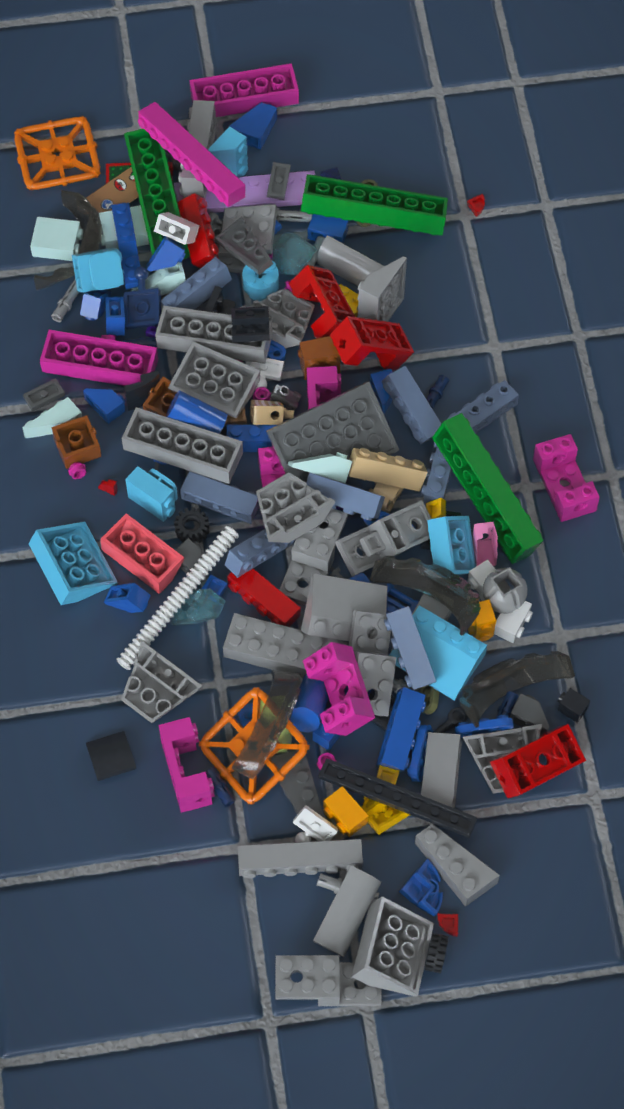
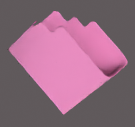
(488, 548)

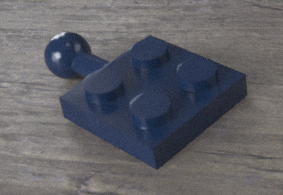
(142, 306)

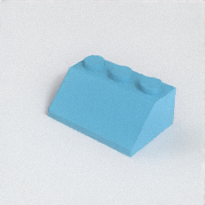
(231, 151)
(452, 543)

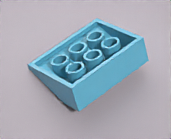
(72, 562)
(449, 653)

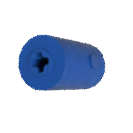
(196, 413)
(309, 705)

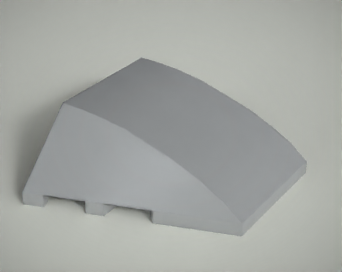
(288, 316)
(291, 508)
(156, 685)
(495, 744)

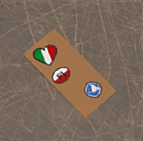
(117, 191)

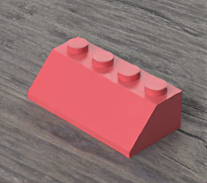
(142, 553)

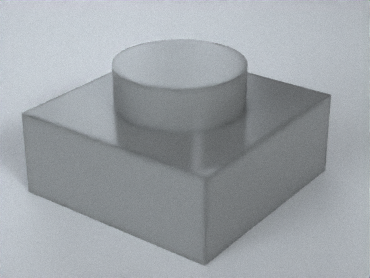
(372, 544)

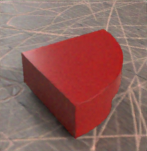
(477, 204)
(109, 486)
(448, 923)

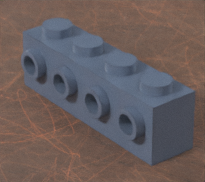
(199, 286)
(411, 404)
(489, 406)
(437, 477)
(348, 496)
(220, 497)
(252, 553)
(410, 648)

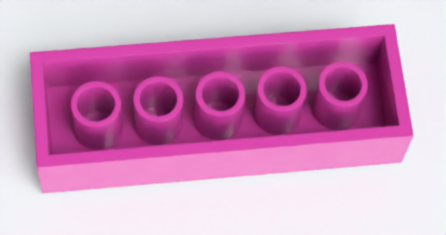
(246, 89)
(96, 358)

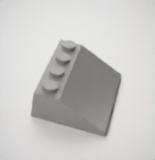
(382, 291)
(216, 379)
(332, 605)
(393, 948)

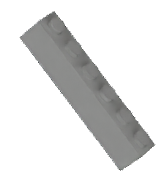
(299, 858)

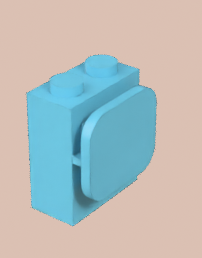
(98, 270)
(152, 492)

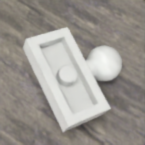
(271, 369)
(314, 826)

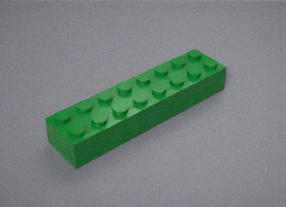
(152, 182)
(374, 205)
(487, 487)

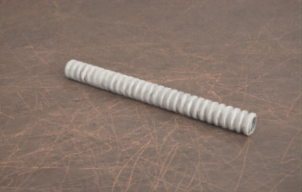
(179, 595)

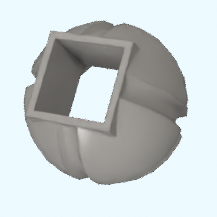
(512, 599)

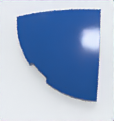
(423, 888)

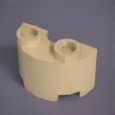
(390, 493)

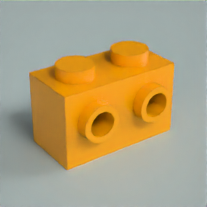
(484, 624)
(345, 812)

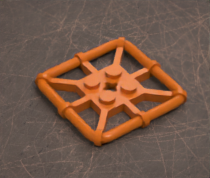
(49, 160)
(239, 741)

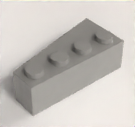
(457, 866)

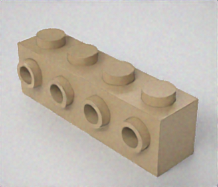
(387, 469)

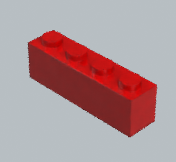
(204, 248)
(265, 597)

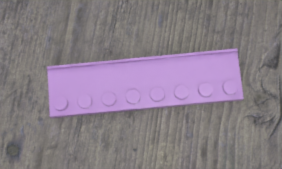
(256, 192)

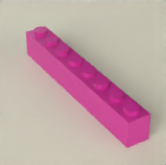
(191, 154)

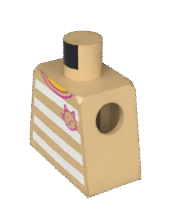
(261, 412)

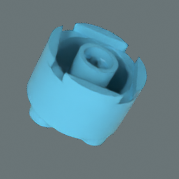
(260, 285)

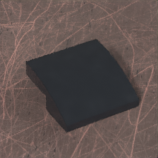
(250, 324)
(138, 392)
(111, 755)

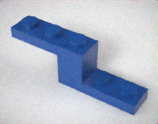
(126, 242)

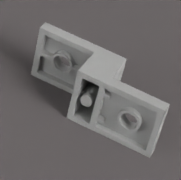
(395, 532)
(312, 554)
(373, 658)
(322, 980)

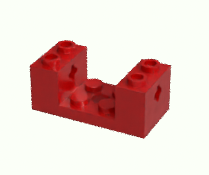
(321, 287)
(360, 336)
(521, 768)

